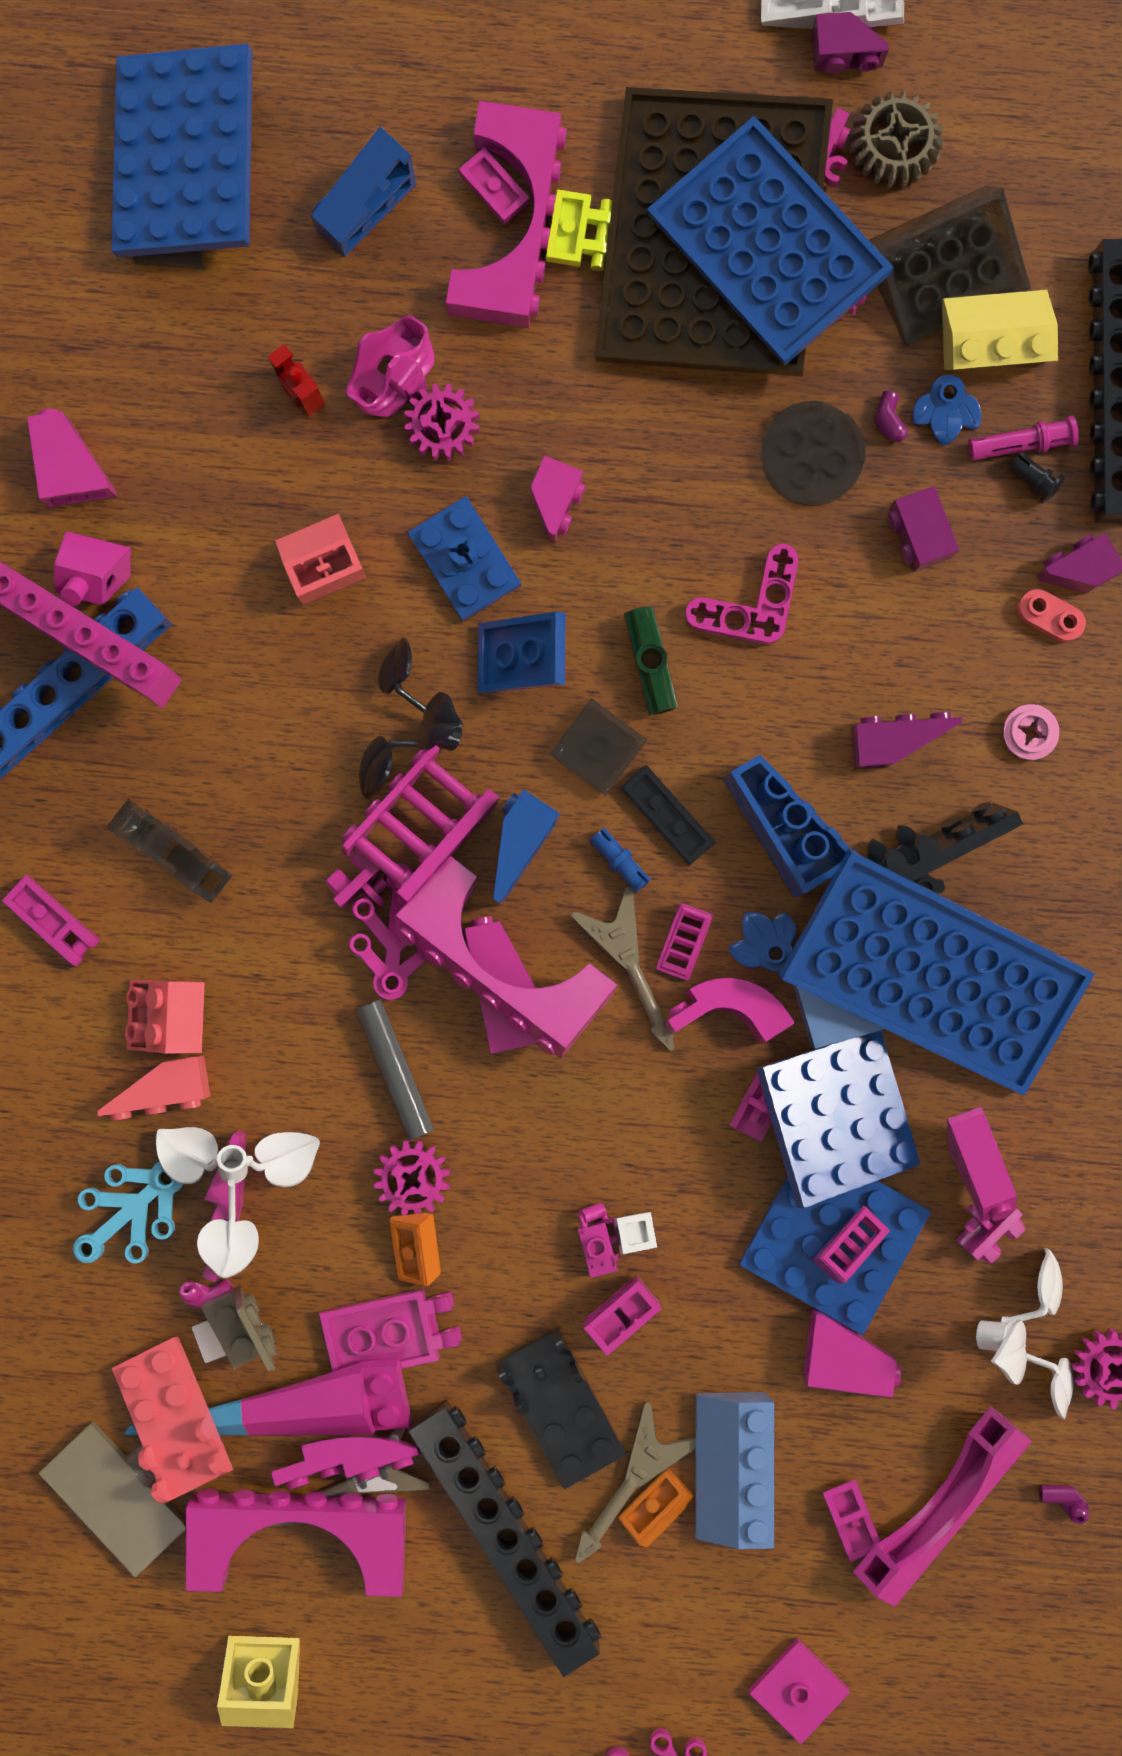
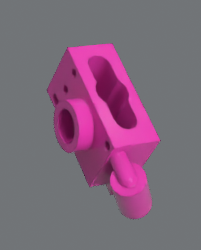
(596, 1240)

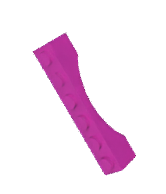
(903, 1556)

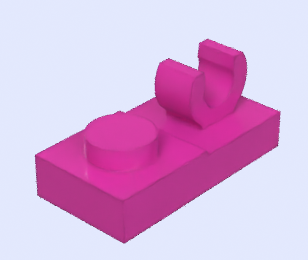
(838, 136)

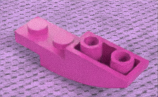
(358, 1455)

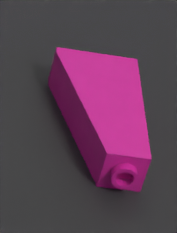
(497, 956)

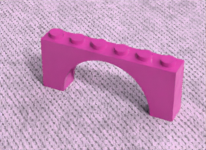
(506, 288)
(548, 1014)
(367, 1525)

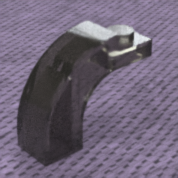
(170, 850)

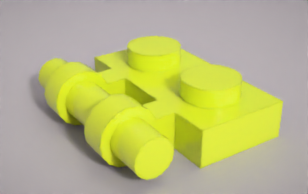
(569, 227)

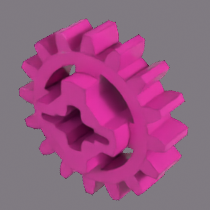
(455, 421)
(397, 1169)
(1100, 1376)

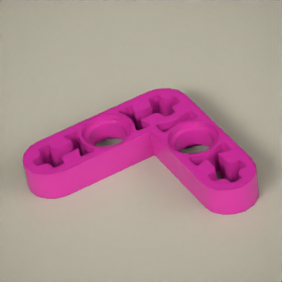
(764, 610)

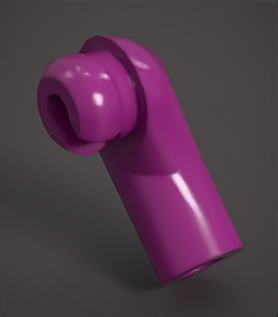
(887, 420)
(1068, 1498)

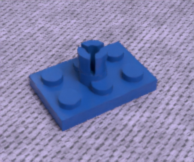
(464, 558)
(521, 653)

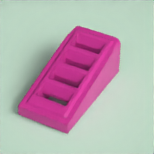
(693, 913)
(842, 1275)

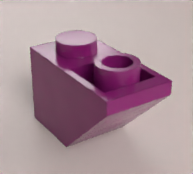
(846, 43)
(1086, 567)

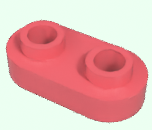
(1052, 616)

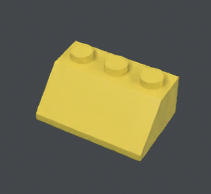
(999, 330)

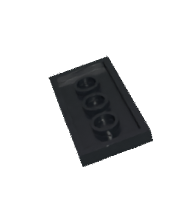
(923, 853)
(560, 1407)

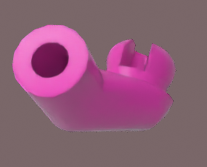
(197, 1294)

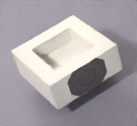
(635, 1233)

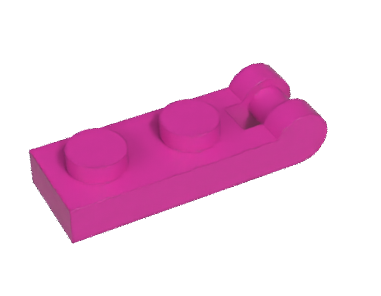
(50, 919)

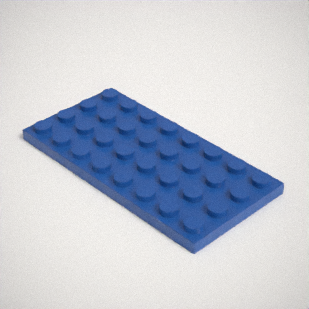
(936, 973)

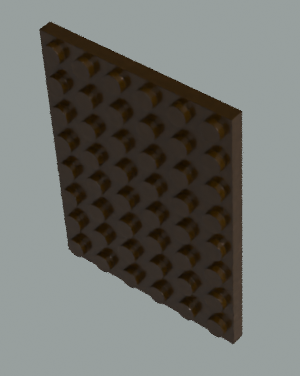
(652, 296)

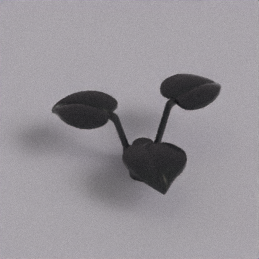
(438, 728)

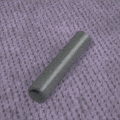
(394, 1069)

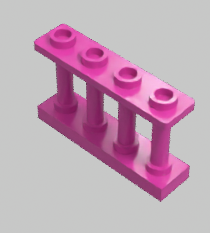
(431, 857)

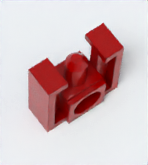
(296, 381)

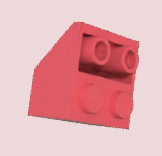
(320, 559)
(165, 1016)

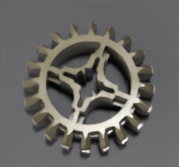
(909, 126)

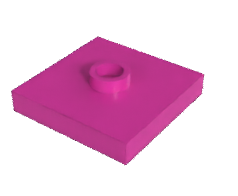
(799, 1690)

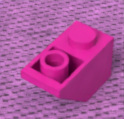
(553, 494)

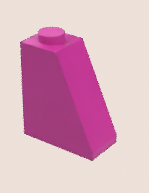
(64, 463)
(981, 1165)
(847, 1361)

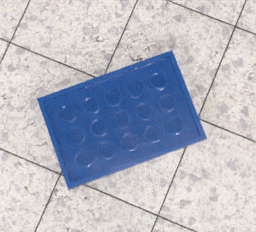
(182, 151)
(769, 240)

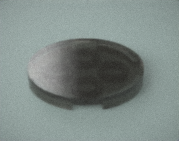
(812, 453)

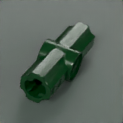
(645, 639)

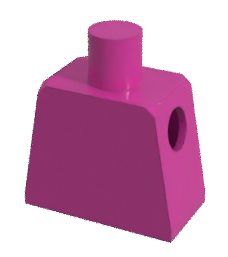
(90, 569)

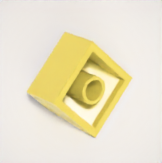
(259, 1682)

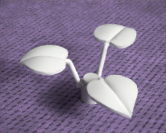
(188, 1151)
(1010, 1339)

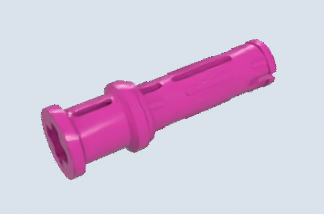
(1039, 437)

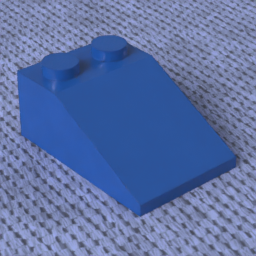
(523, 833)

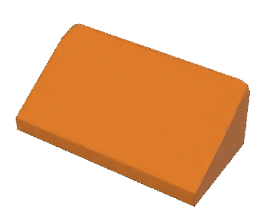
(415, 1248)
(656, 1508)

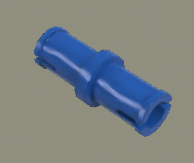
(620, 860)

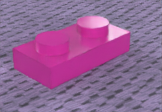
(494, 186)

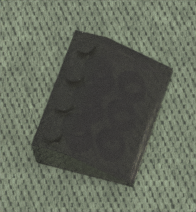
(950, 253)

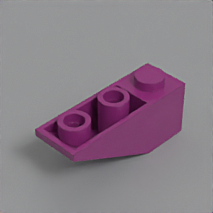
(885, 743)

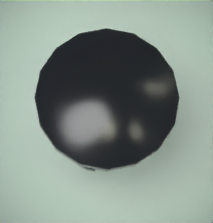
(1036, 477)

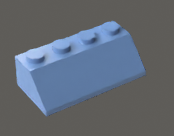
(734, 1469)

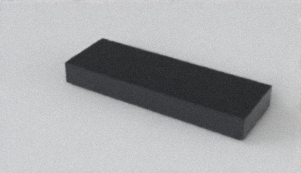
(667, 815)

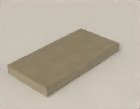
(111, 1500)

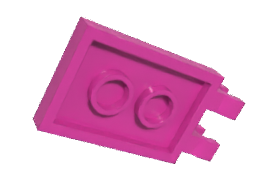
(389, 1328)

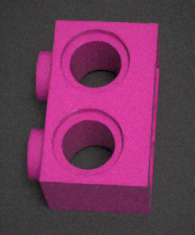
(621, 1315)

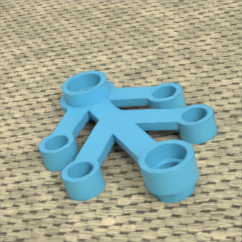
(133, 1207)

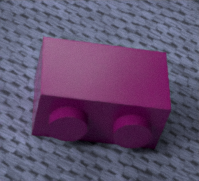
(922, 529)

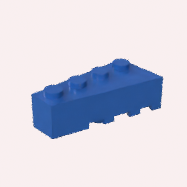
(786, 826)

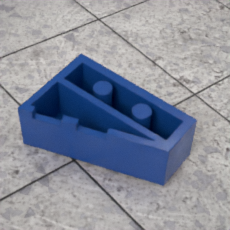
(365, 192)

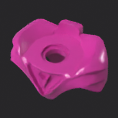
(405, 374)

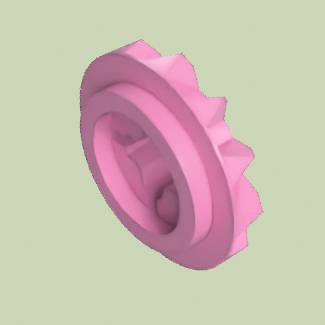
(1045, 726)

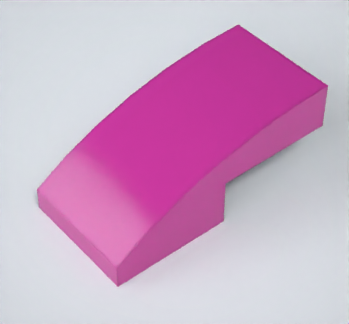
(851, 1519)

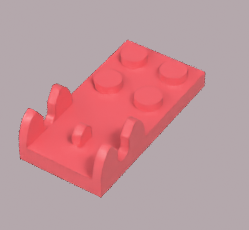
(171, 1421)

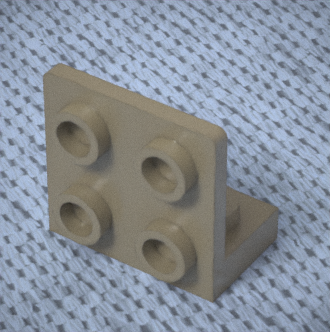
(239, 1328)

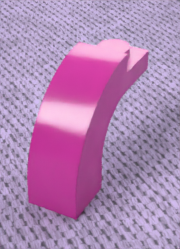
(746, 1000)

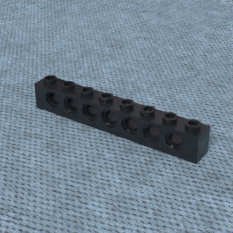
(1104, 363)
(567, 1649)

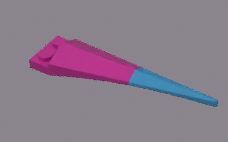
(338, 1403)

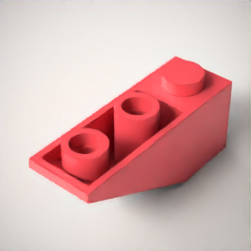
(169, 1083)

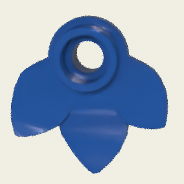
(945, 414)
(763, 937)

